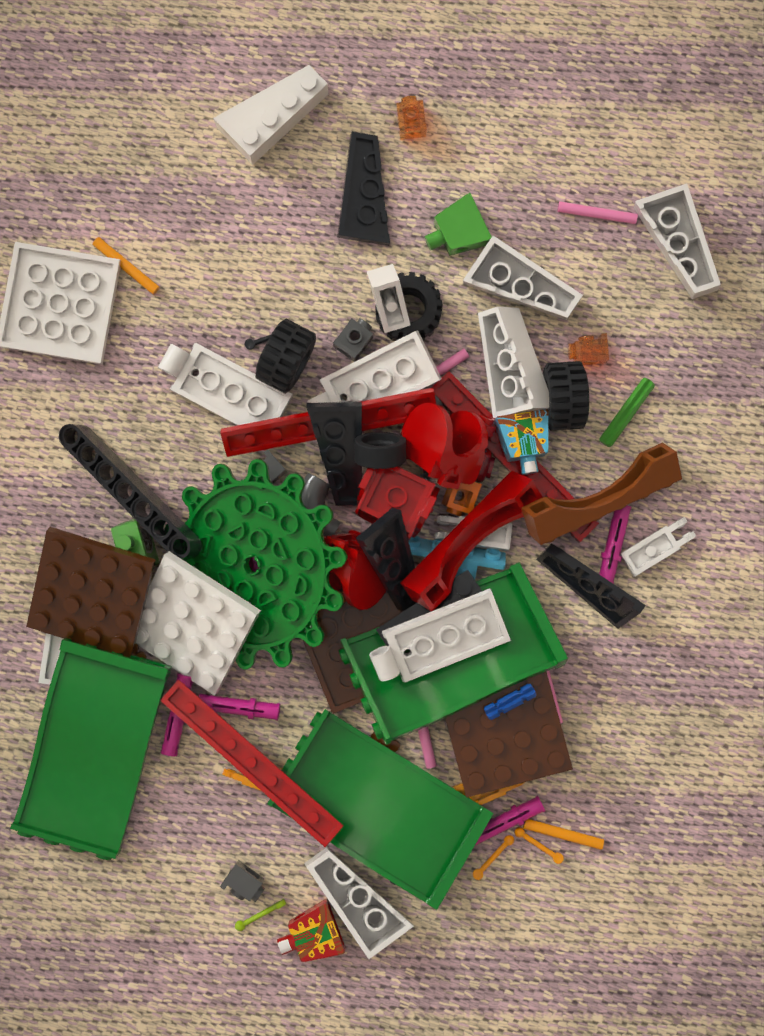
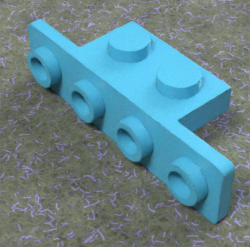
(477, 557)

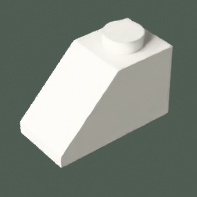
(388, 298)

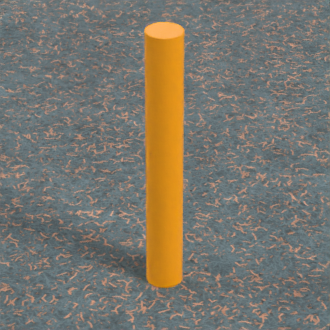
(126, 266)
(564, 834)

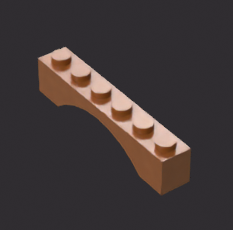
(650, 472)

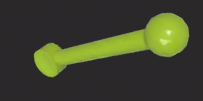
(240, 925)

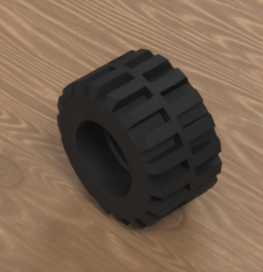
(432, 303)
(285, 355)
(567, 395)

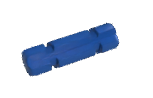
(510, 701)

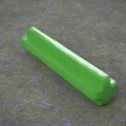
(627, 412)

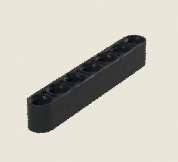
(118, 488)

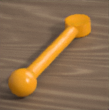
(557, 857)
(478, 873)

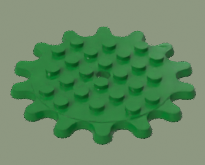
(289, 547)

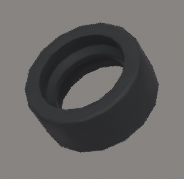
(380, 450)

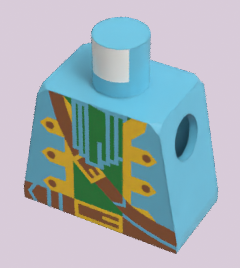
(524, 437)

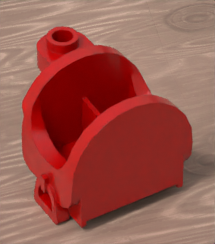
(447, 445)
(397, 489)
(356, 577)

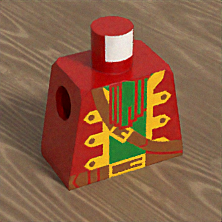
(313, 934)

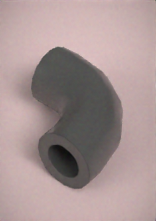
(314, 495)

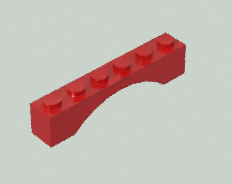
(435, 574)

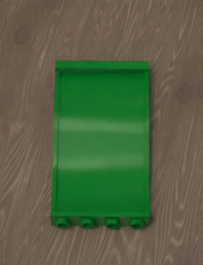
(415, 704)
(91, 749)
(390, 809)

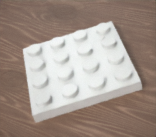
(58, 303)
(194, 623)

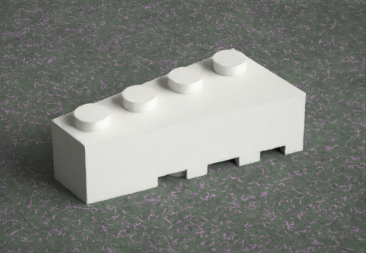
(270, 114)
(680, 238)
(517, 279)
(511, 363)
(360, 907)

